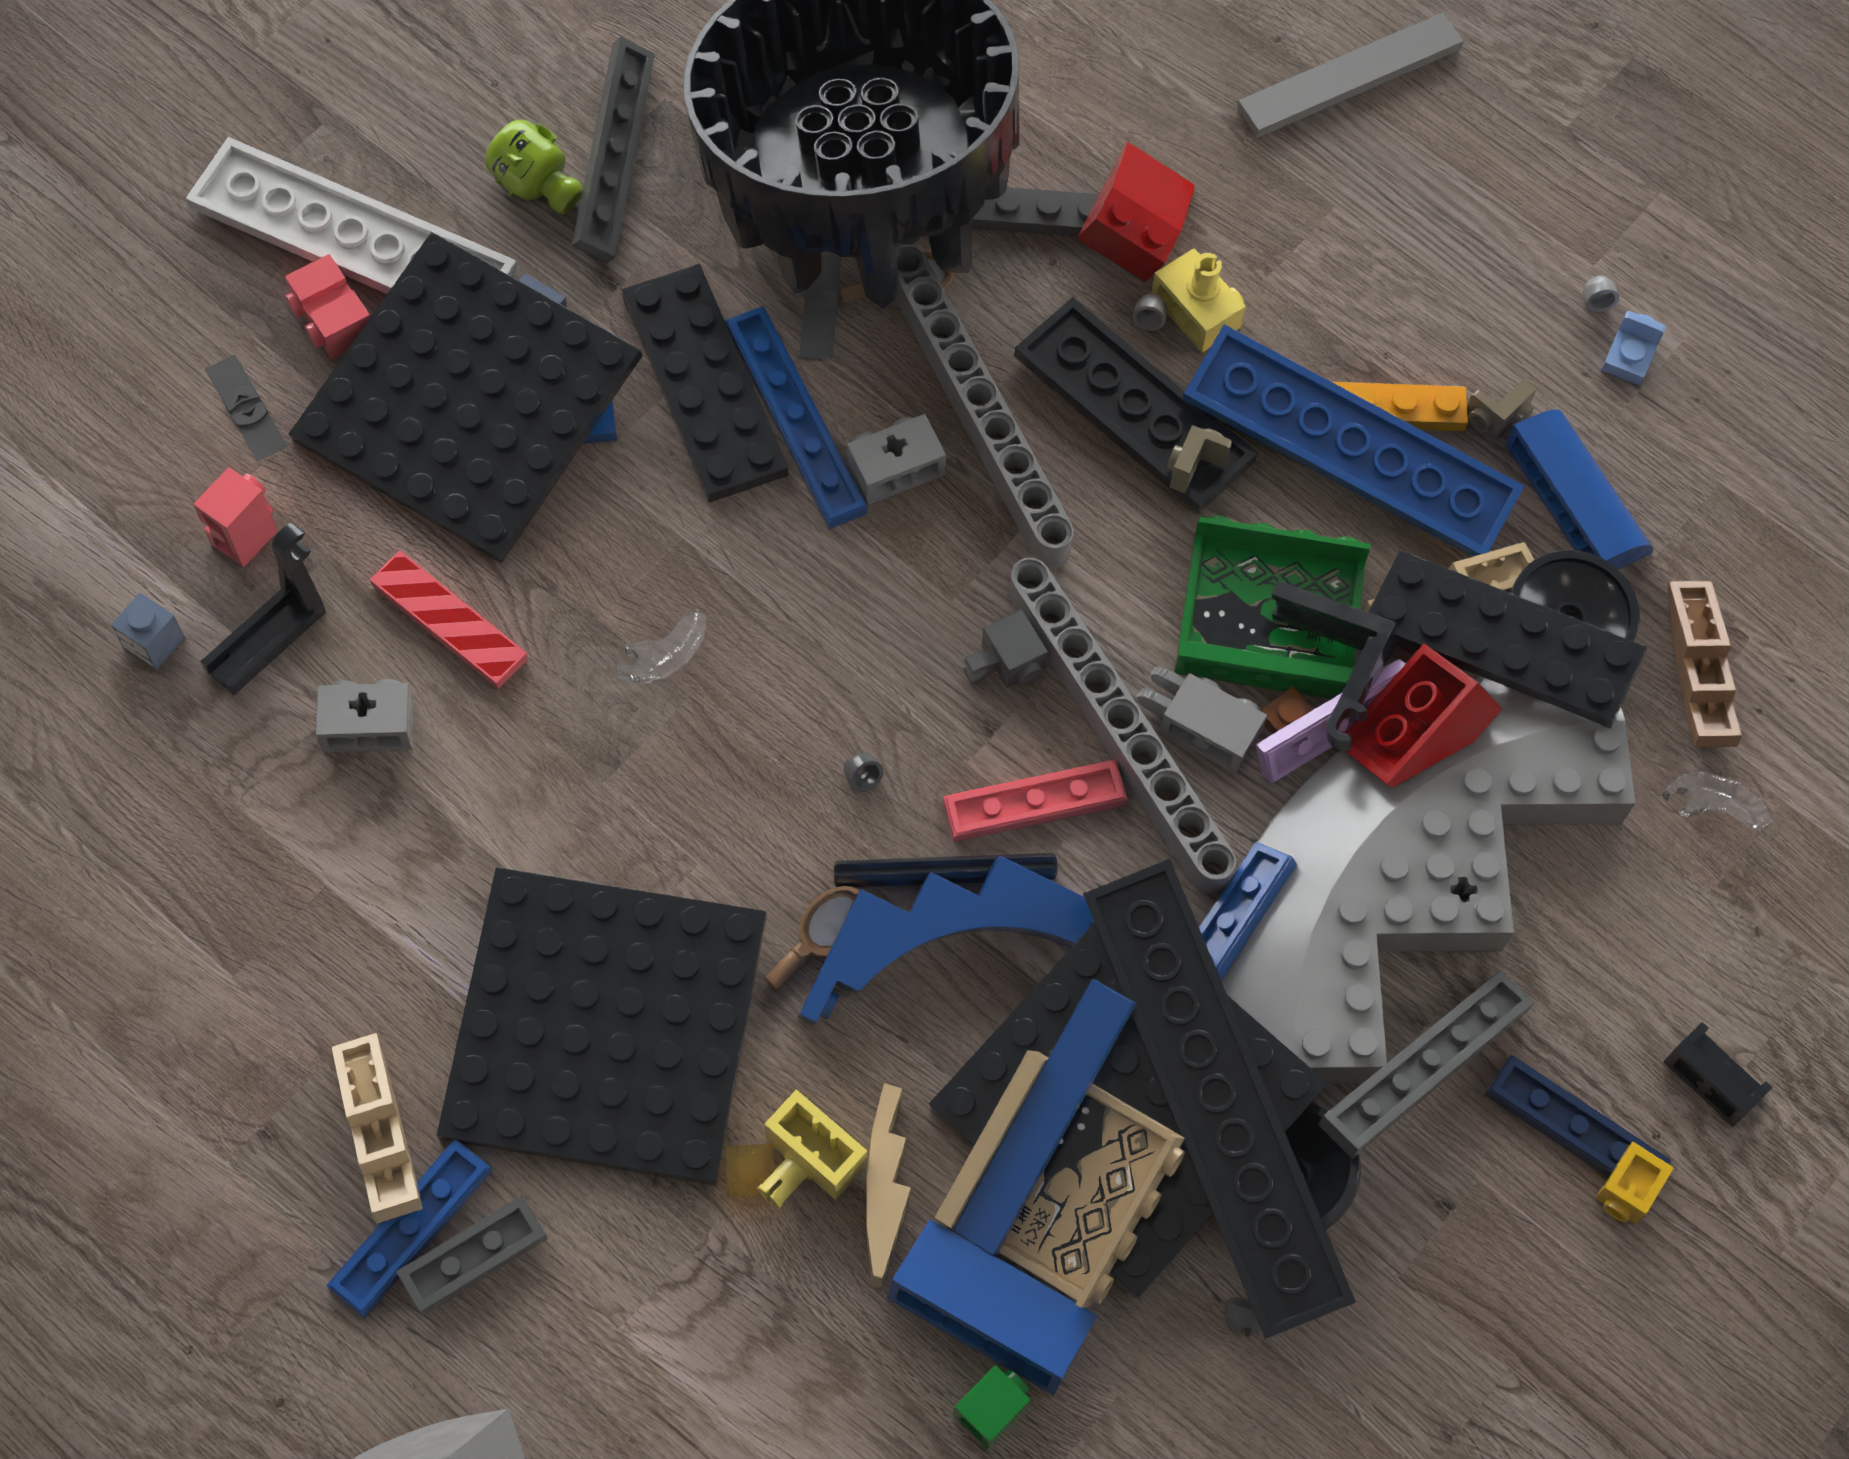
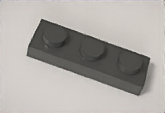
(472, 1255)

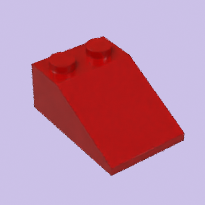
(1138, 213)
(1420, 718)

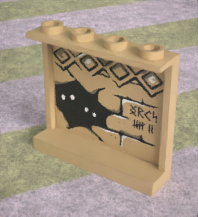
(1087, 1194)

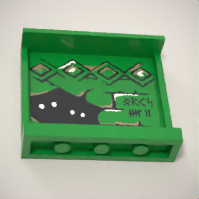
(1230, 607)

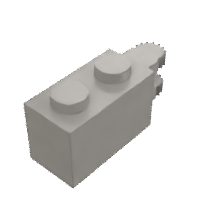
(1204, 717)

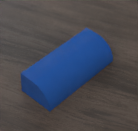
(1576, 489)
(991, 1306)

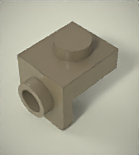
(1498, 418)
(1199, 444)

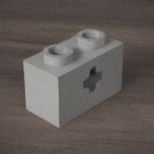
(895, 458)
(346, 729)

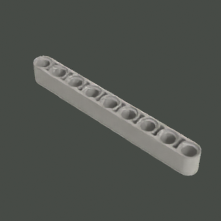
(982, 420)
(1126, 742)

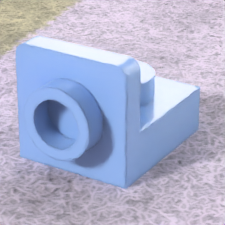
(1633, 347)

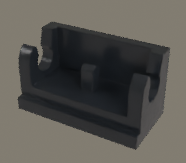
(1715, 1076)

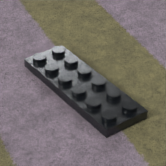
(704, 383)
(1127, 398)
(1509, 638)

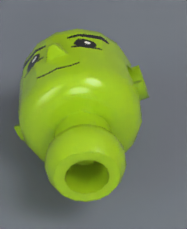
(532, 165)

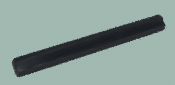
(915, 870)

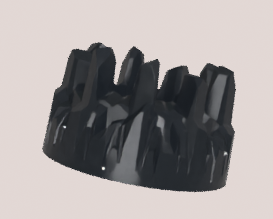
(854, 128)

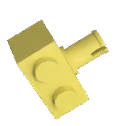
(1198, 297)
(812, 1150)

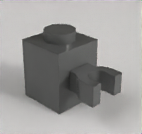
(1011, 650)

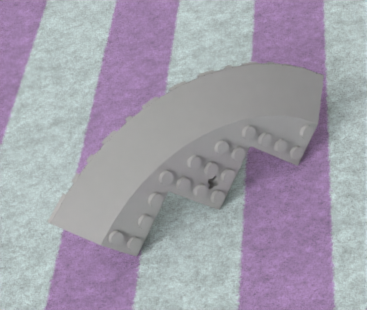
(1391, 869)

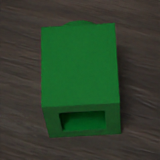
(993, 1405)

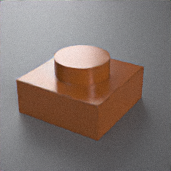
(1285, 710)

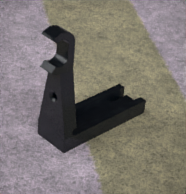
(274, 623)
(1350, 627)

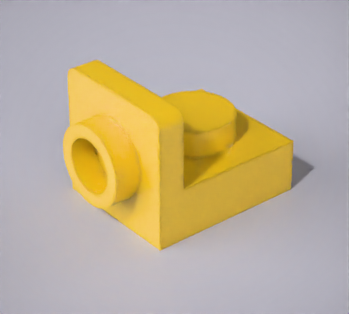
(1634, 1184)

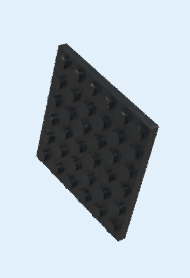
(466, 396)
(603, 1026)
(1127, 1075)

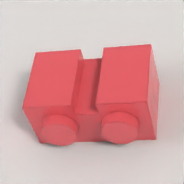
(327, 304)
(236, 516)

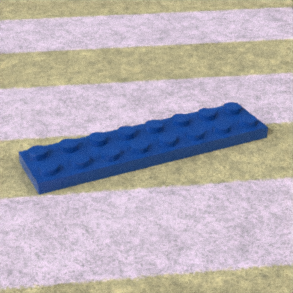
(1353, 442)

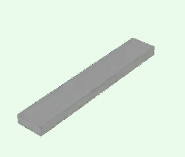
(1349, 75)

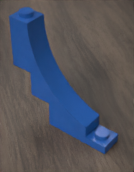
(881, 933)

